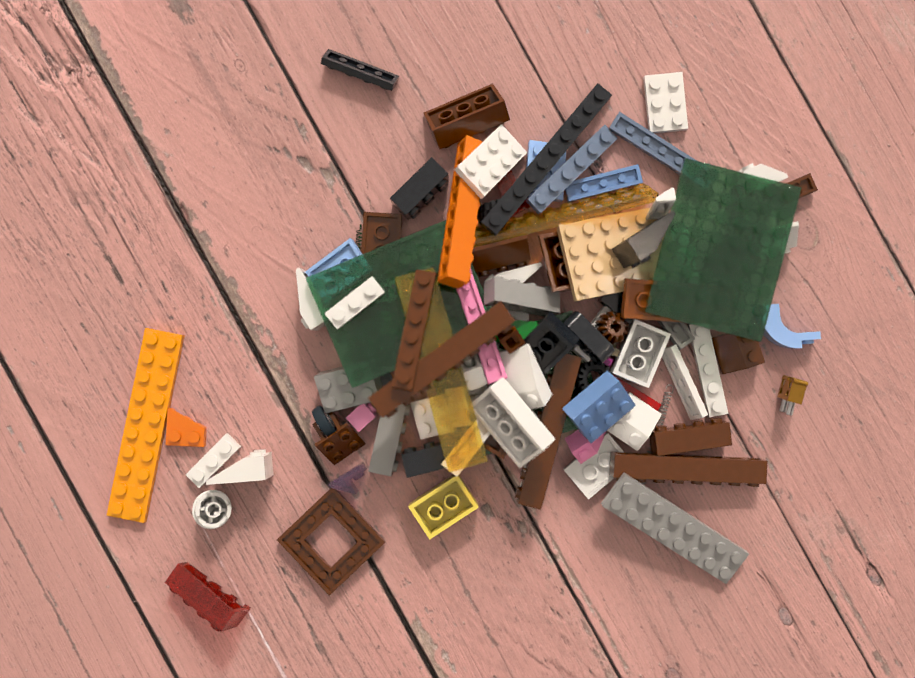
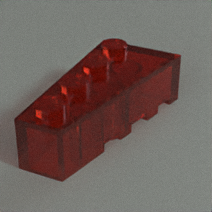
(206, 597)

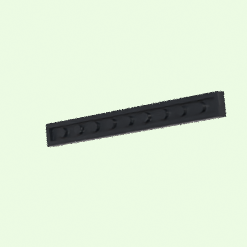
(545, 160)

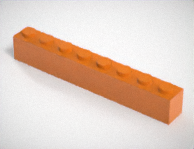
(460, 224)

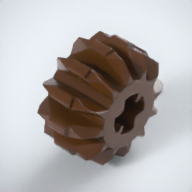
(618, 327)

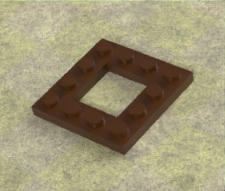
(328, 576)

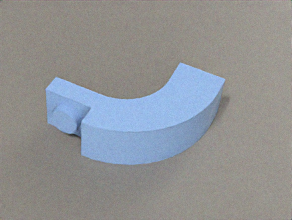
(783, 337)

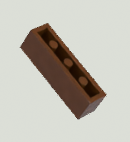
(690, 437)

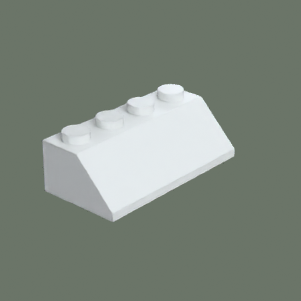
(512, 423)

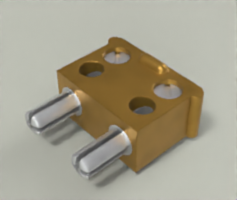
(791, 392)

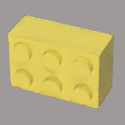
(443, 505)

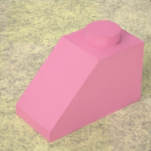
(581, 447)

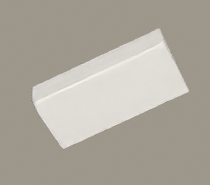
(661, 205)

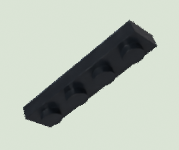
(359, 69)

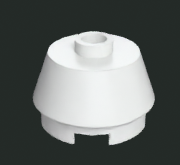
(211, 509)

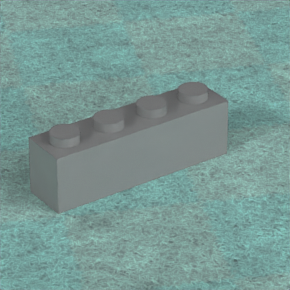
(521, 296)
(387, 442)

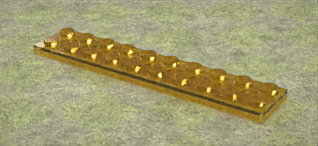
(569, 213)
(450, 396)

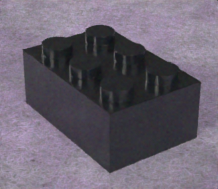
(420, 189)

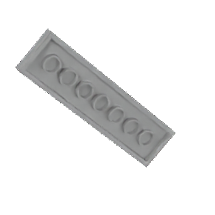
(674, 528)

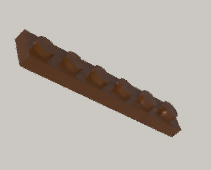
(414, 330)

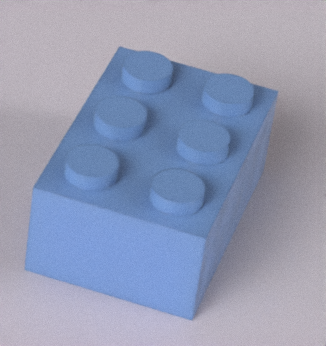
(599, 406)

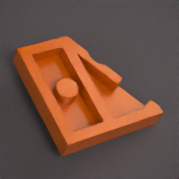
(184, 431)

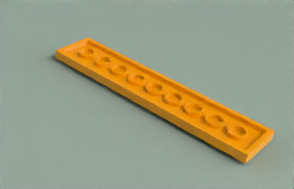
(145, 425)

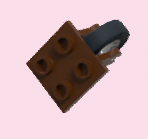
(340, 439)

